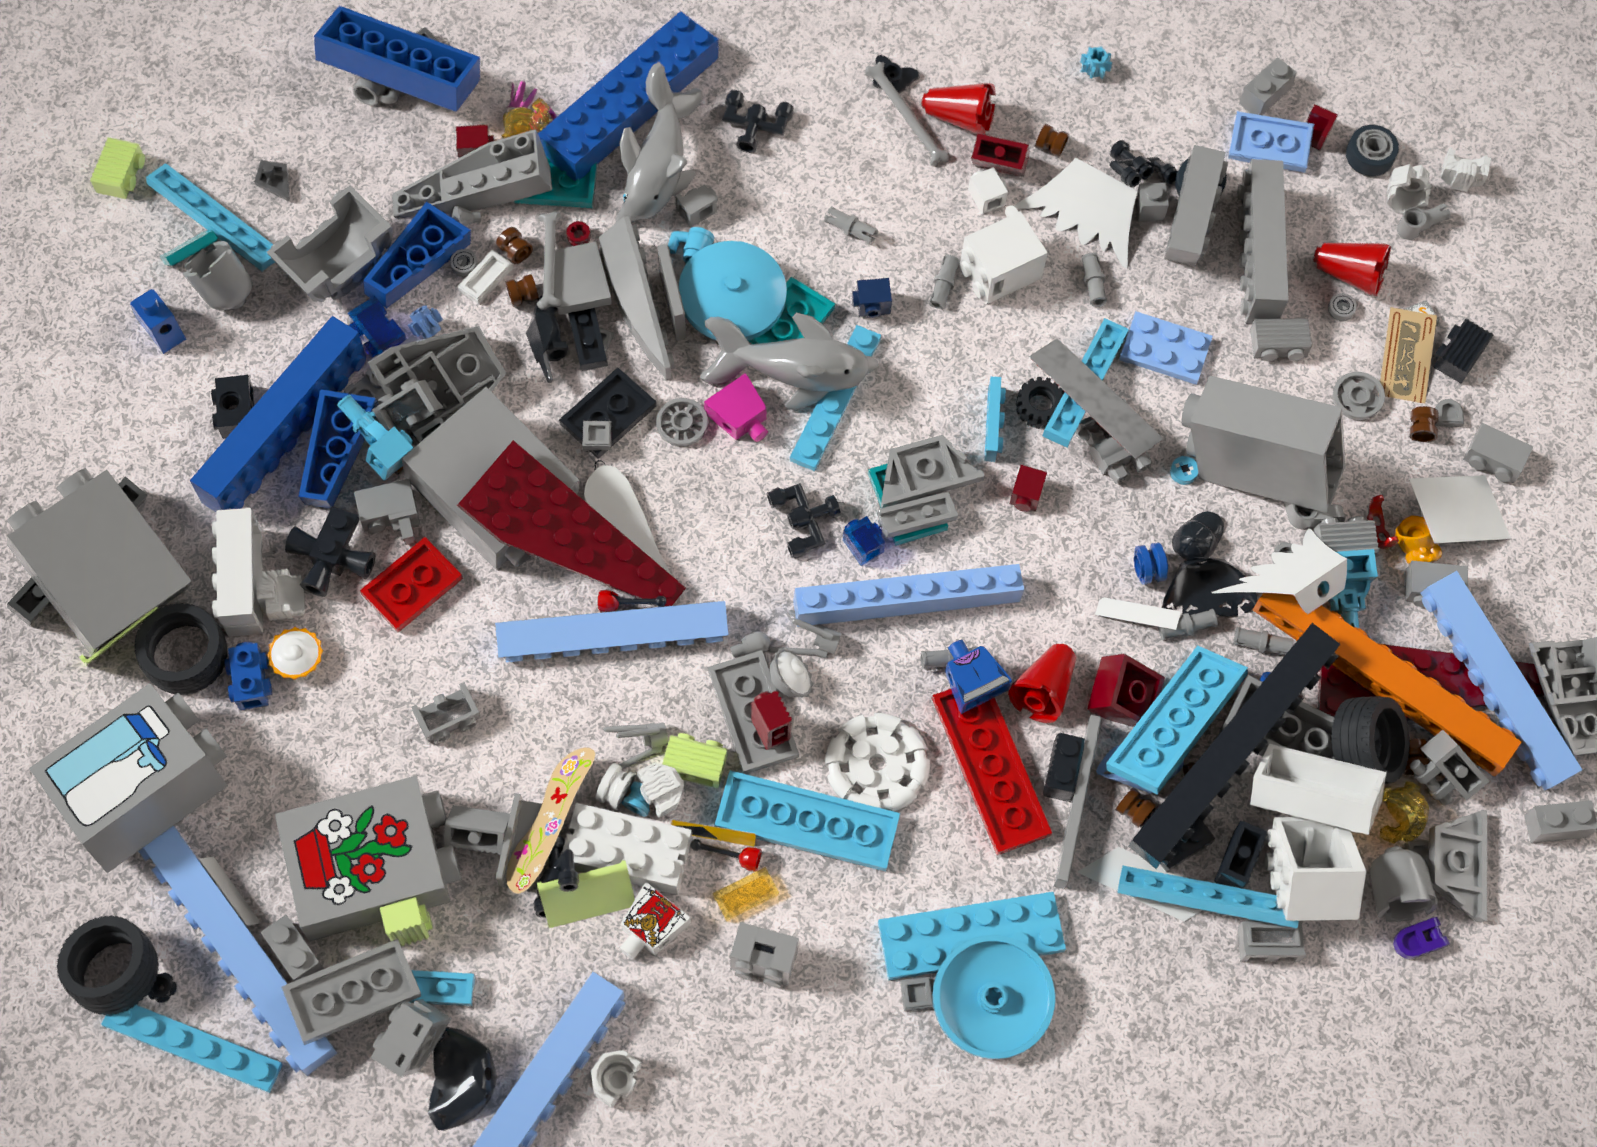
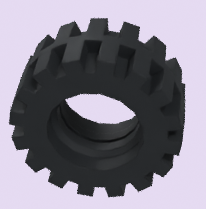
(1033, 388)

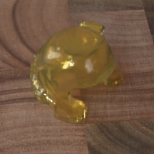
(524, 120)
(1408, 809)

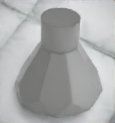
(465, 217)

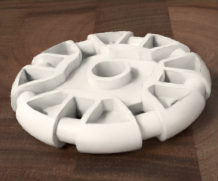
(881, 746)

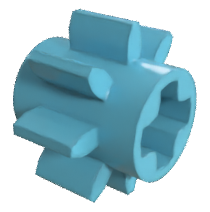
(1096, 62)

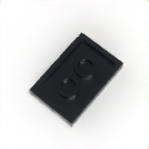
(612, 400)

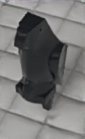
(545, 339)

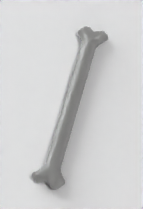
(936, 153)
(548, 299)

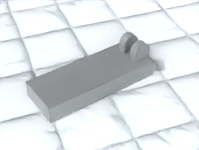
(917, 515)

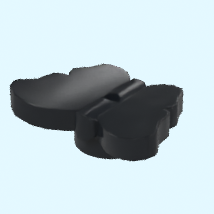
(898, 76)

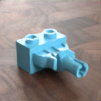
(385, 447)
(1360, 573)

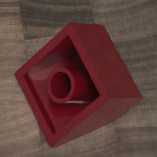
(1124, 689)

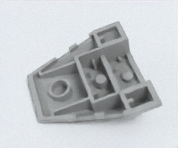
(451, 363)

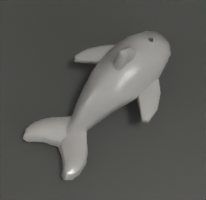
(658, 163)
(810, 363)

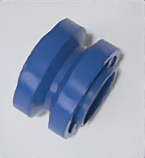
(1150, 563)

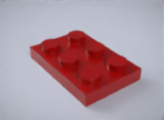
(411, 584)

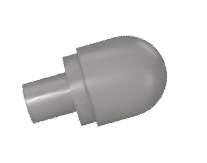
(751, 643)

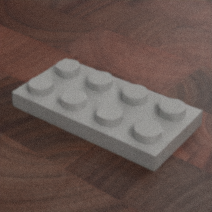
(736, 686)
(351, 991)

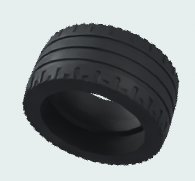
(164, 621)
(1372, 735)
(83, 947)

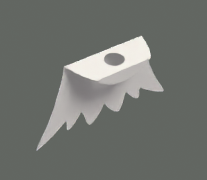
(1091, 201)
(1299, 573)

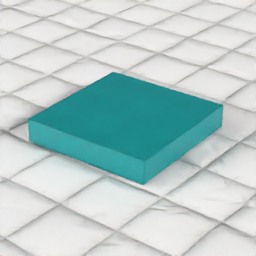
(189, 247)

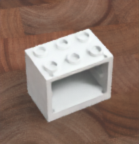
(1314, 870)

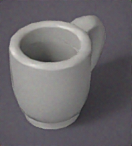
(372, 92)

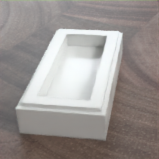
(485, 277)

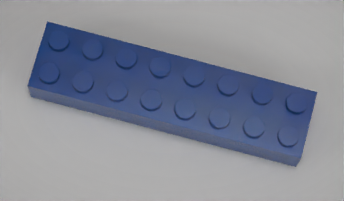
(619, 100)
(279, 418)

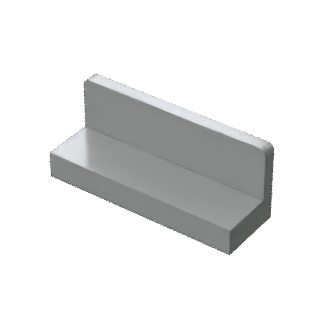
(520, 821)

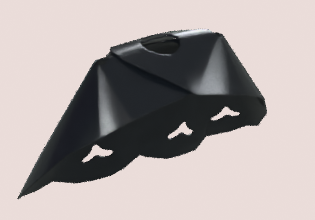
(1197, 581)
(460, 1079)

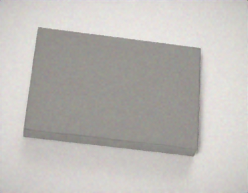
(580, 279)
(671, 292)

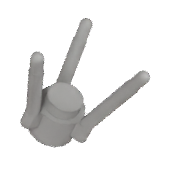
(826, 639)
(652, 734)

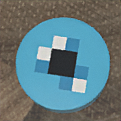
(1184, 470)

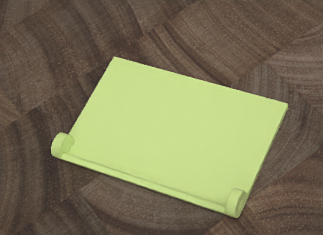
(115, 640)
(597, 894)

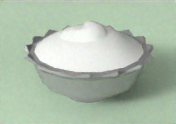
(790, 674)

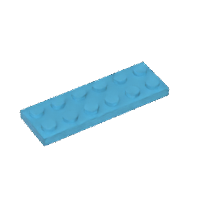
(1177, 719)
(808, 820)
(923, 940)

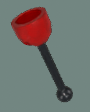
(610, 601)
(748, 858)

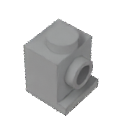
(697, 204)

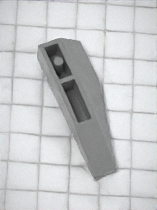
(482, 178)
(633, 294)

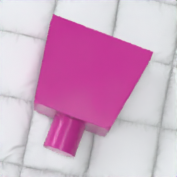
(738, 409)

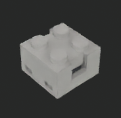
(763, 955)
(410, 1037)

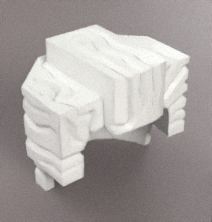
(1464, 173)
(1408, 188)
(280, 595)
(661, 786)
(614, 1076)

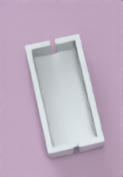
(238, 571)
(1318, 789)
(649, 847)

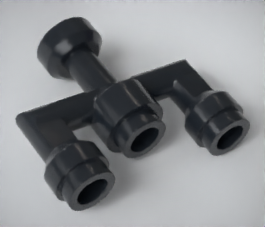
(755, 119)
(1134, 169)
(803, 517)
(560, 869)

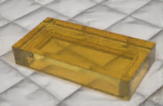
(745, 894)

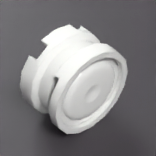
(615, 786)

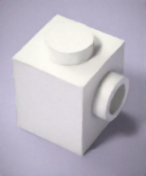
(988, 190)

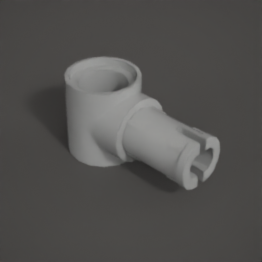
(1421, 220)

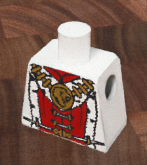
(652, 923)

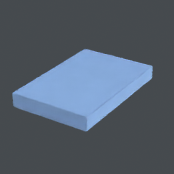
(1271, 139)

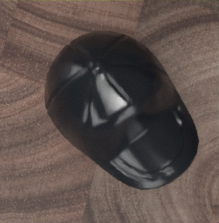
(1198, 536)

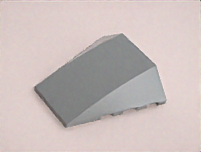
(1570, 689)

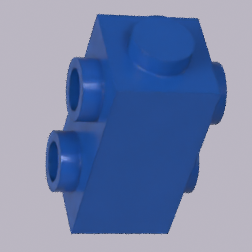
(246, 668)

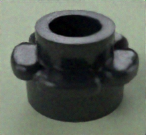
(170, 988)

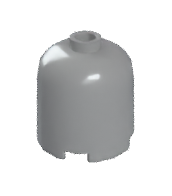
(219, 277)
(1401, 885)

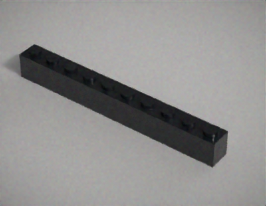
(1233, 746)

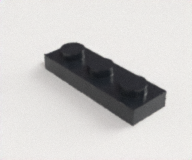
(588, 339)

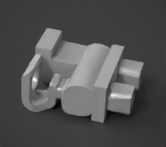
(1108, 453)

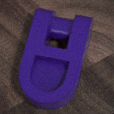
(1411, 941)

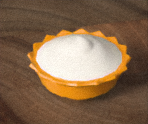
(294, 653)

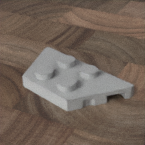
(926, 470)
(1460, 863)

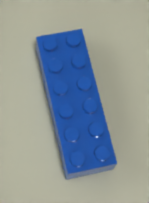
(397, 58)

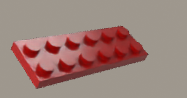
(993, 773)

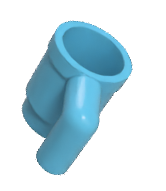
(694, 240)

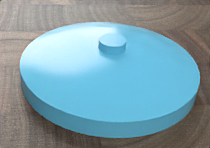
(735, 284)
(993, 997)

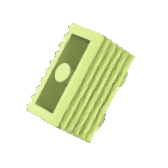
(117, 168)
(696, 760)
(406, 921)

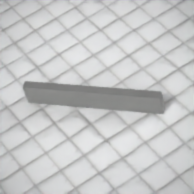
(1077, 804)

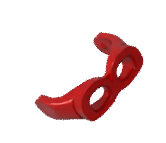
(1375, 509)

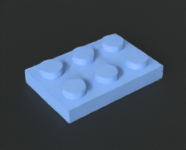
(1166, 348)

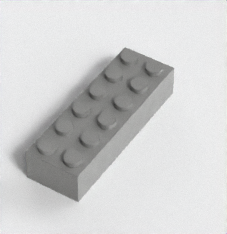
(1263, 241)

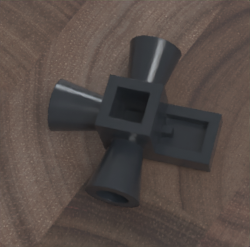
(330, 551)

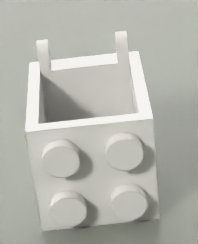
(1003, 257)

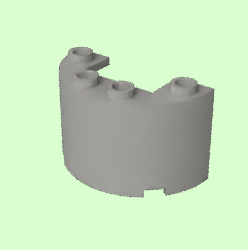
(339, 251)

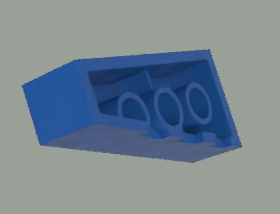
(416, 254)
(331, 449)

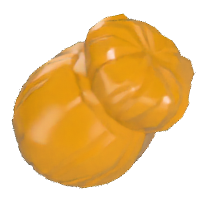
(1417, 541)

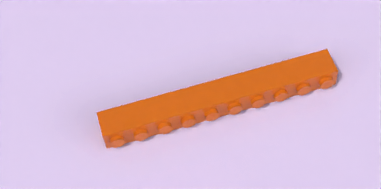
(1390, 677)

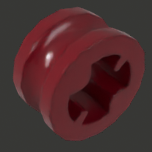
(574, 227)

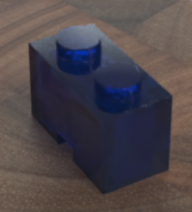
(375, 328)

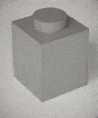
(1151, 202)

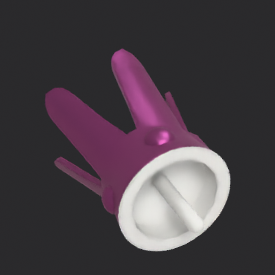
(518, 98)

